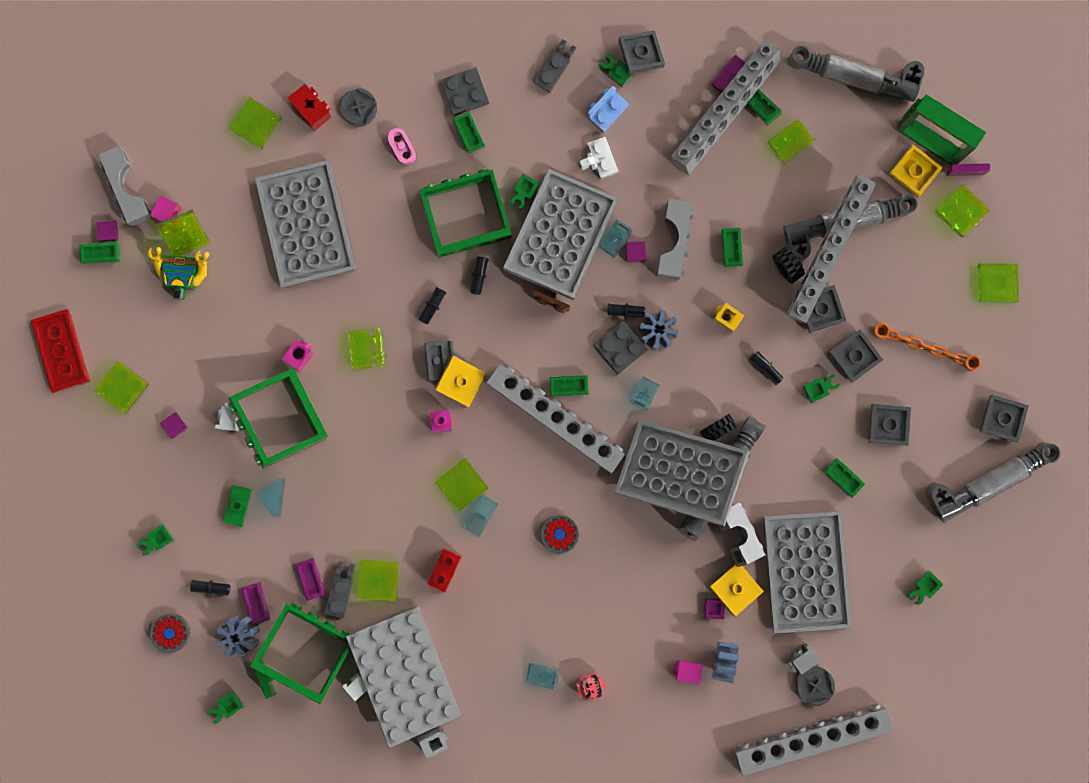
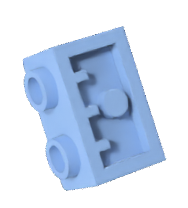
(606, 109)

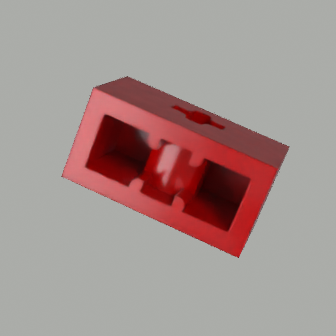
(314, 117)
(444, 570)

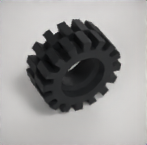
(788, 265)
(719, 428)

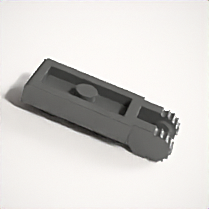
(554, 67)
(340, 592)

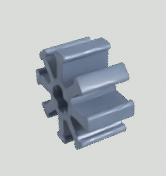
(659, 324)
(242, 645)
(725, 662)

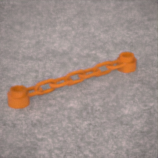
(977, 362)

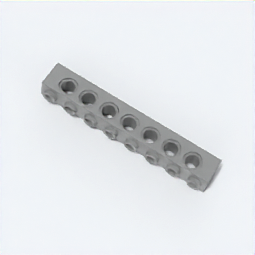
(726, 107)
(830, 249)
(497, 382)
(880, 726)

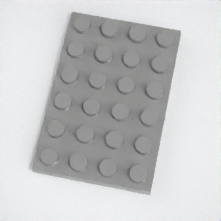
(305, 224)
(560, 234)
(682, 472)
(807, 572)
(403, 676)

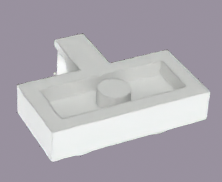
(600, 158)

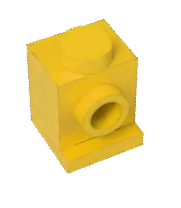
(735, 317)

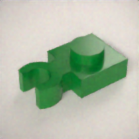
(618, 71)
(525, 189)
(818, 389)
(157, 538)
(927, 585)
(227, 706)

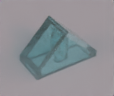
(616, 238)
(644, 393)
(273, 496)
(480, 515)
(543, 675)

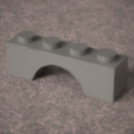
(116, 165)
(678, 216)

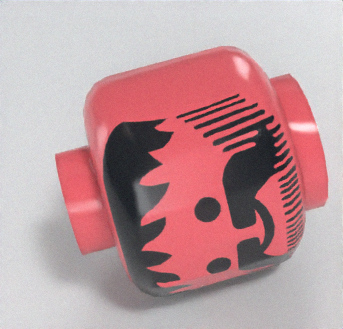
(590, 686)

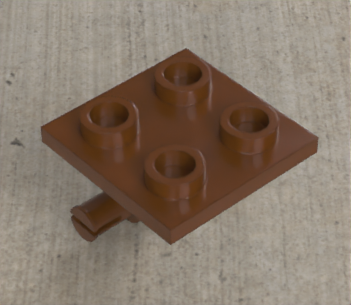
(544, 299)

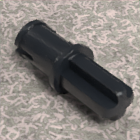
(479, 275)
(432, 306)
(626, 310)
(766, 368)
(210, 587)

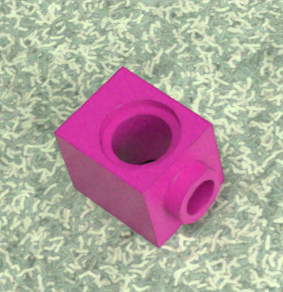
(165, 210)
(290, 358)
(441, 421)
(688, 671)

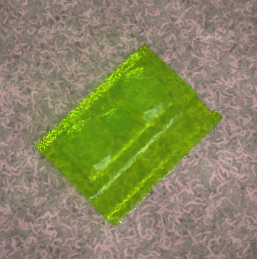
(791, 141)

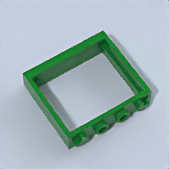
(947, 121)
(450, 185)
(305, 404)
(311, 619)

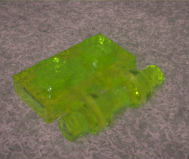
(360, 348)

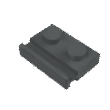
(437, 357)

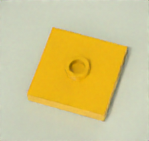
(915, 171)
(460, 381)
(736, 589)

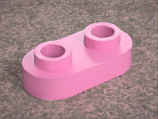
(401, 147)

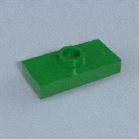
(763, 107)
(468, 132)
(732, 247)
(99, 252)
(569, 385)
(844, 477)
(237, 505)
(265, 683)

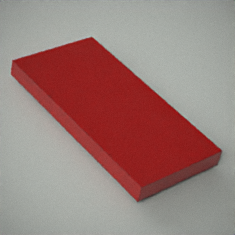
(60, 350)

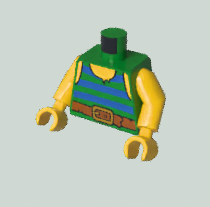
(180, 271)

